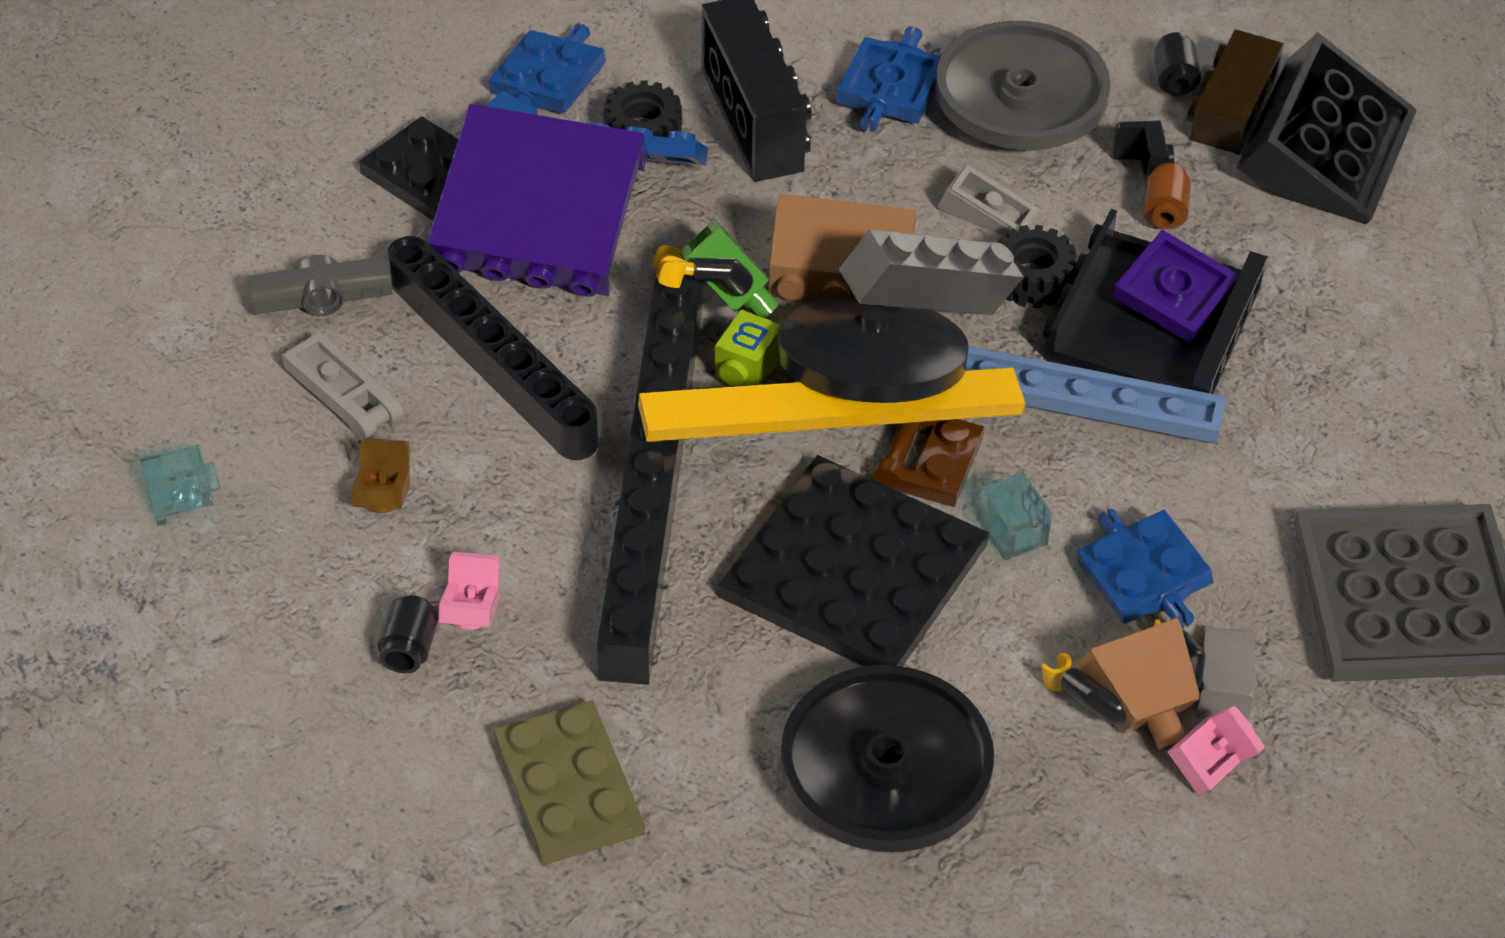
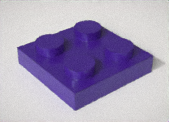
(1175, 286)

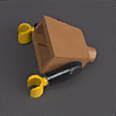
(1137, 680)

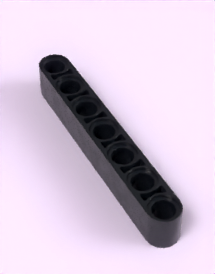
(494, 348)

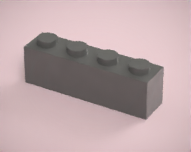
(930, 272)

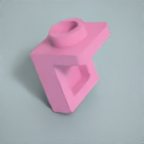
(471, 590)
(1215, 748)

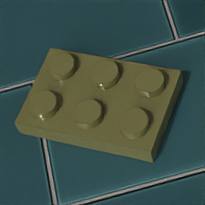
(568, 782)

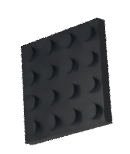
(853, 565)

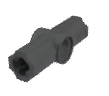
(320, 285)

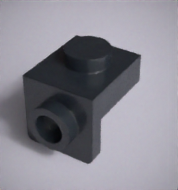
(1142, 141)

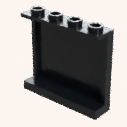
(1114, 339)

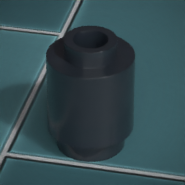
(1177, 64)
(407, 634)

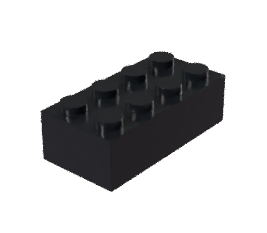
(755, 88)

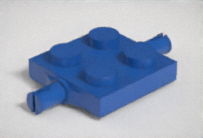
(549, 69)
(890, 80)
(1145, 567)

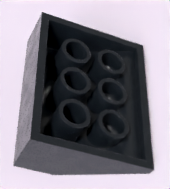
(1328, 133)

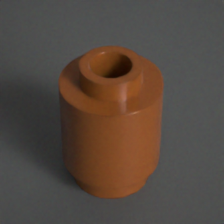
(1167, 196)

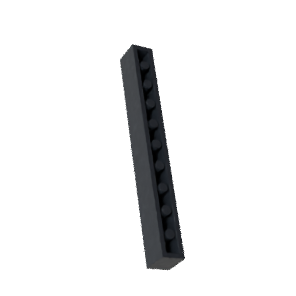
(648, 494)

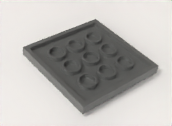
(1406, 590)

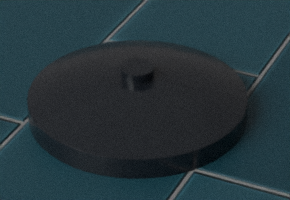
(872, 350)
(887, 758)

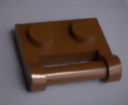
(942, 464)

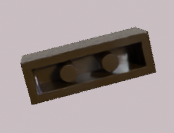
(1234, 91)

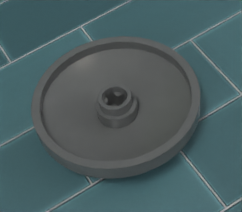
(1022, 85)

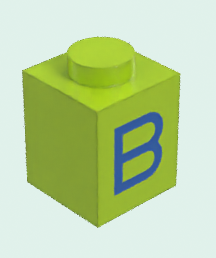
(747, 350)

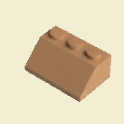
(817, 237)

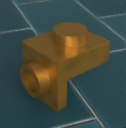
(382, 475)

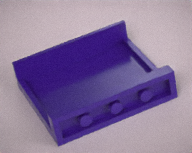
(537, 199)

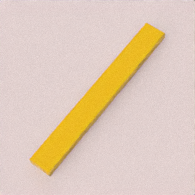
(799, 407)

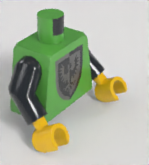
(721, 263)

